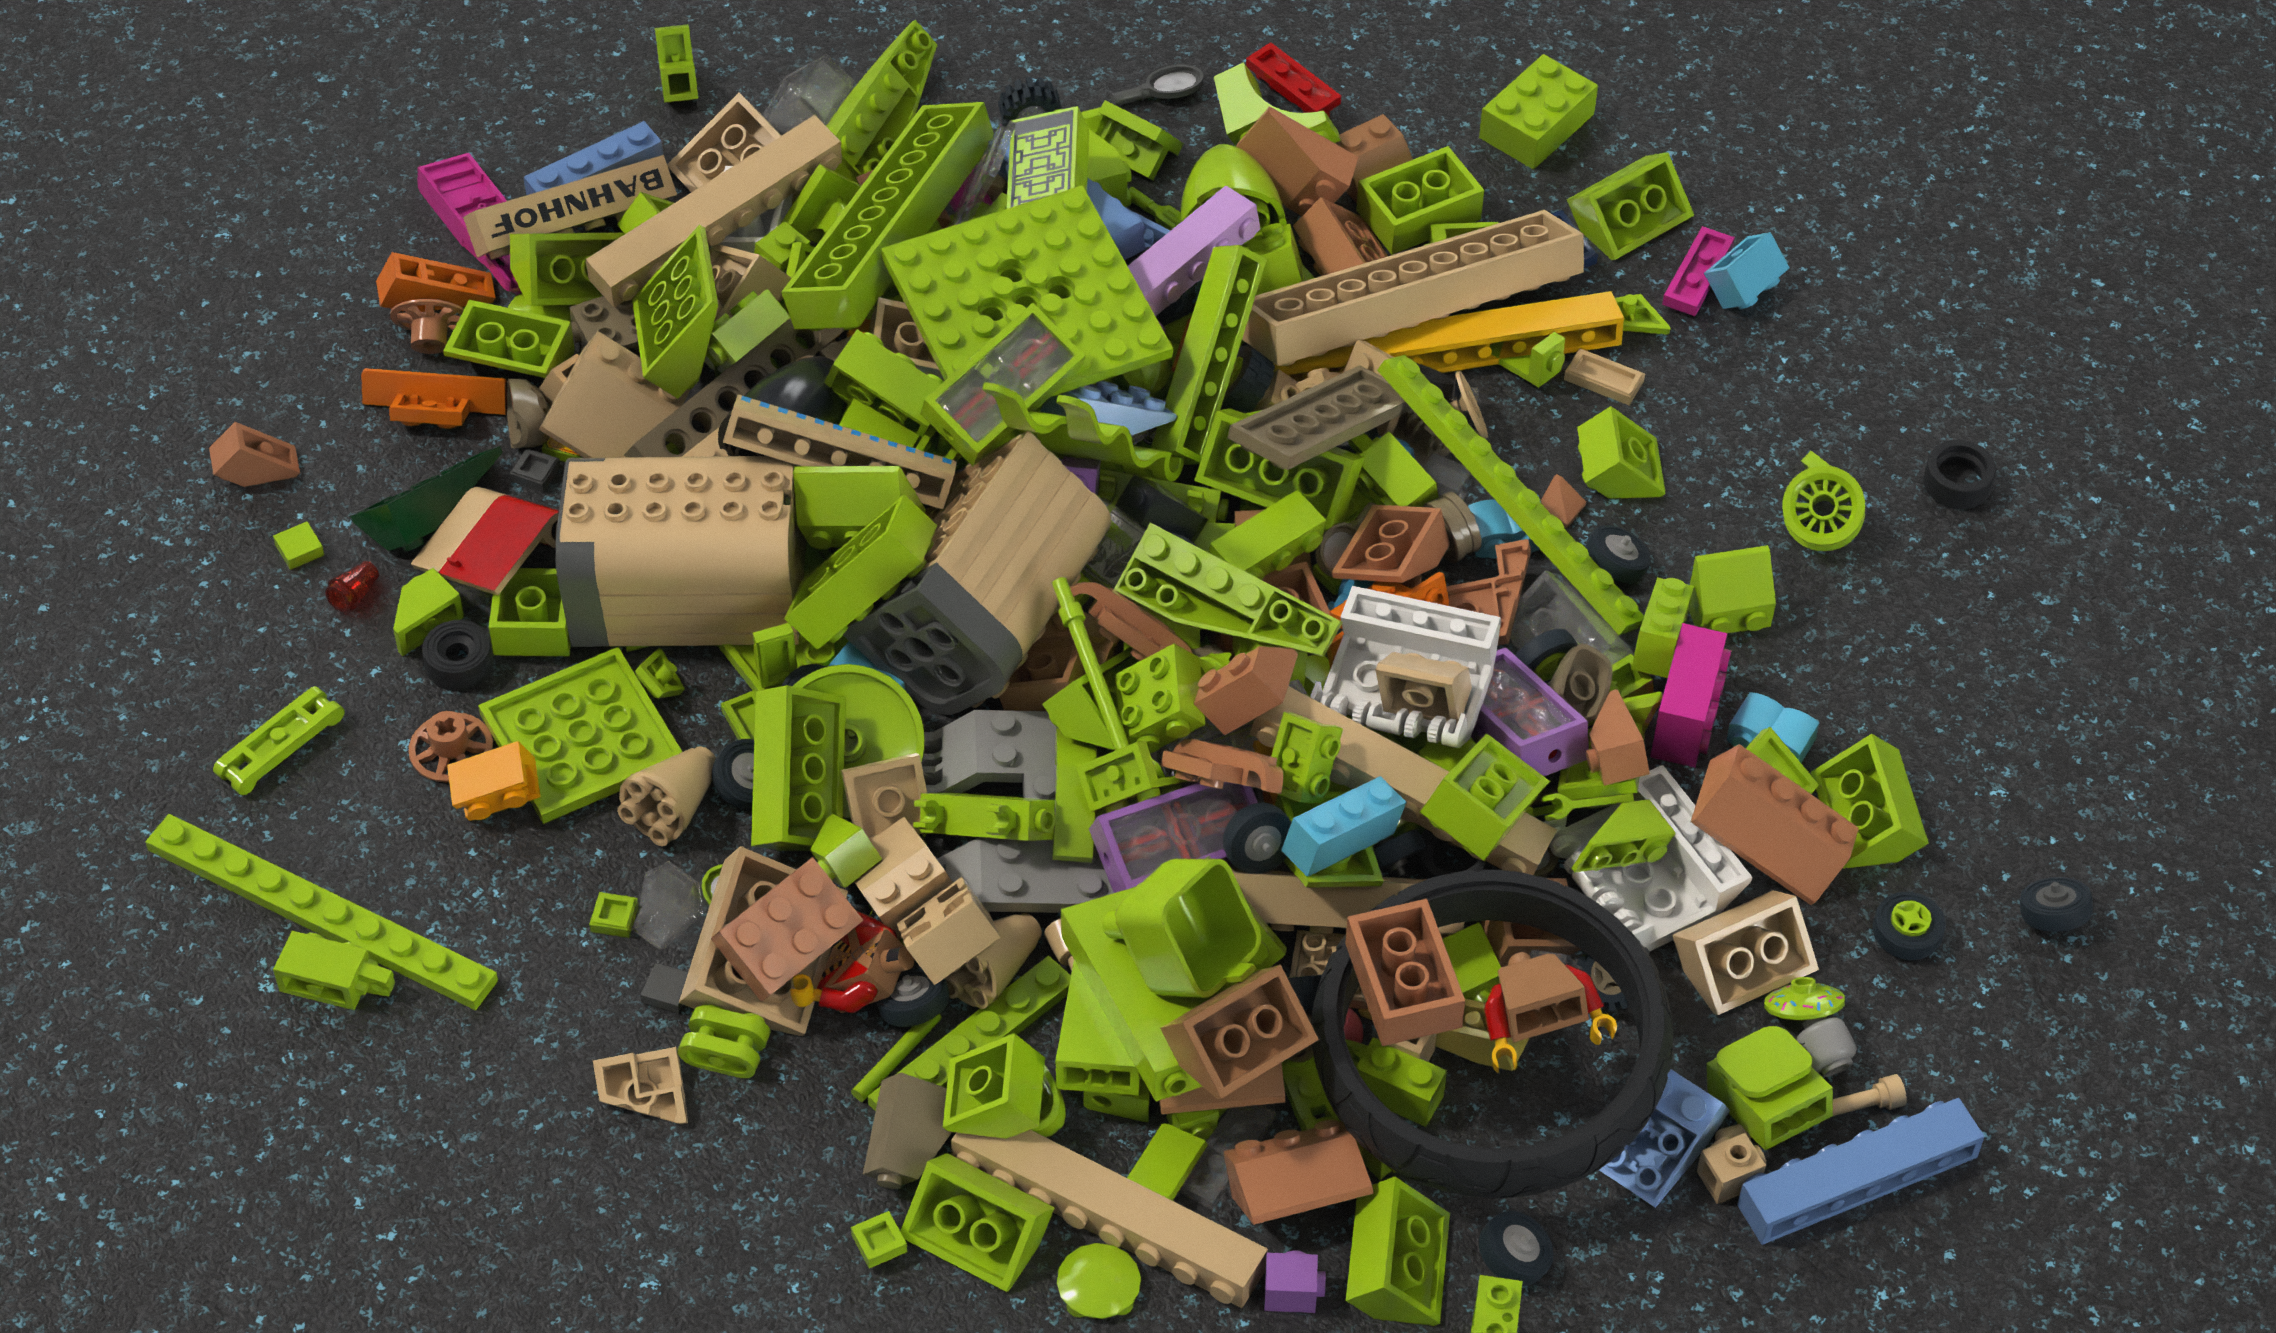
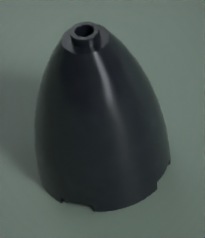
(794, 388)

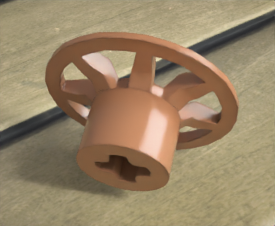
(428, 327)
(448, 741)

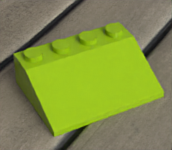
(677, 316)

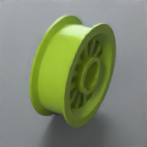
(1809, 479)

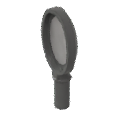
(1164, 83)

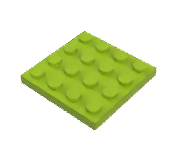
(584, 729)

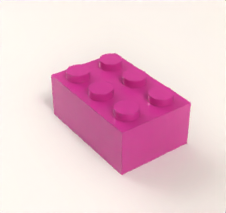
(1691, 695)

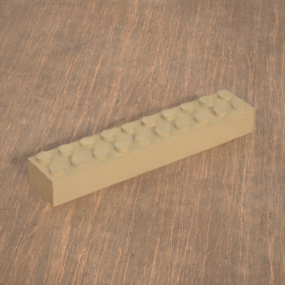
(1413, 287)

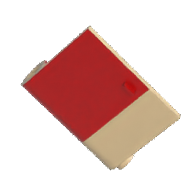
(487, 539)

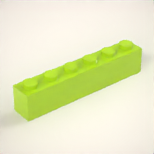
(1209, 350)

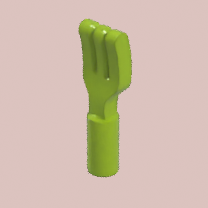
(1164, 215)

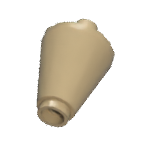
(667, 794)
(990, 971)

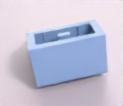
(1118, 407)
(1669, 1141)

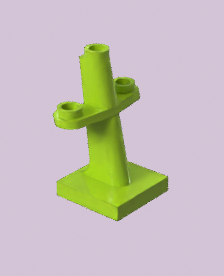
(821, 203)

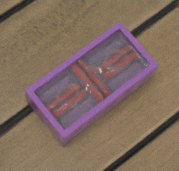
(1531, 718)
(1164, 828)

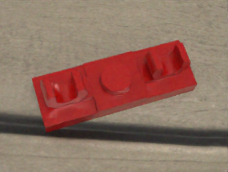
(1292, 80)

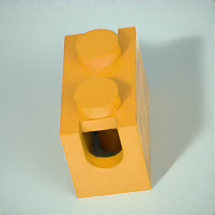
(494, 781)

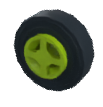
(1546, 652)
(1900, 913)

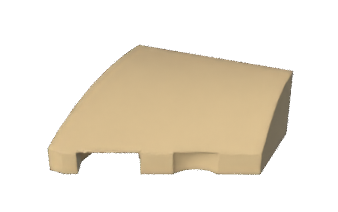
(644, 1083)

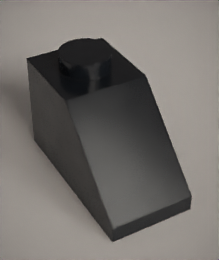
(1152, 503)

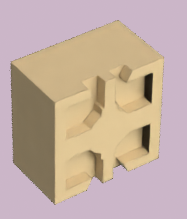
(948, 931)

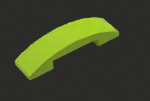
(1072, 813)

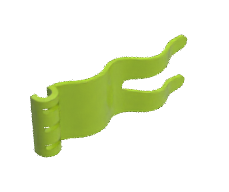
(1084, 436)

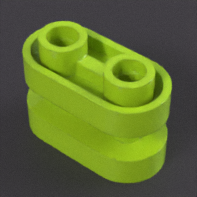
(724, 1041)

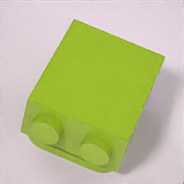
(1770, 1086)

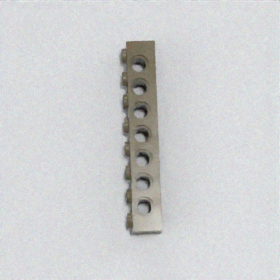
(704, 405)

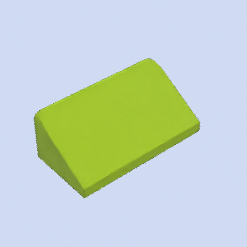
(1168, 1160)

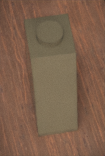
(905, 1130)

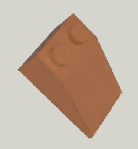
(1299, 160)
(1394, 544)

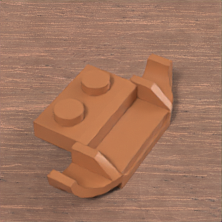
(1127, 621)
(1222, 764)

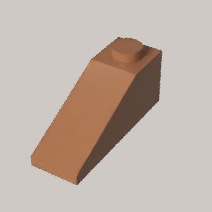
(1616, 744)

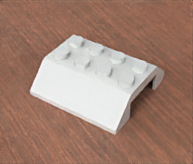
(1389, 623)
(1664, 896)

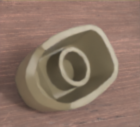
(525, 414)
(1583, 680)

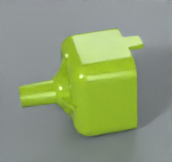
(1187, 928)

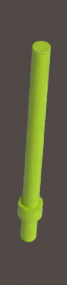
(1073, 617)

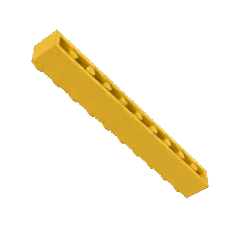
(1465, 339)

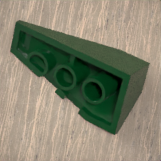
(422, 508)

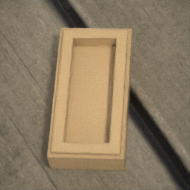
(1604, 376)

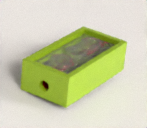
(1024, 357)

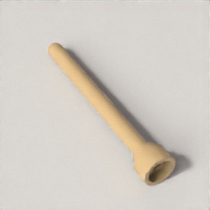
(1886, 1093)

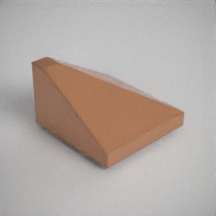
(1562, 500)

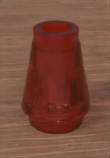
(351, 586)

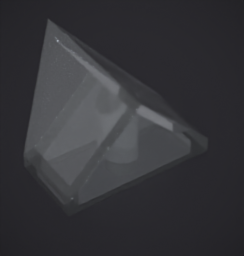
(667, 905)

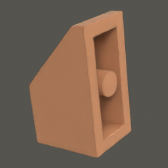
(252, 457)

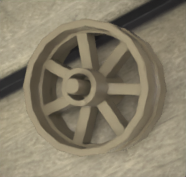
(1460, 526)

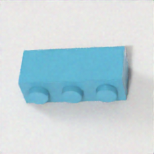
(1343, 826)

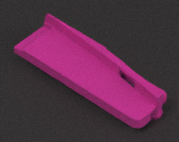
(455, 190)

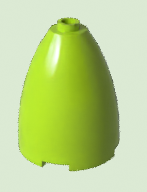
(1238, 170)

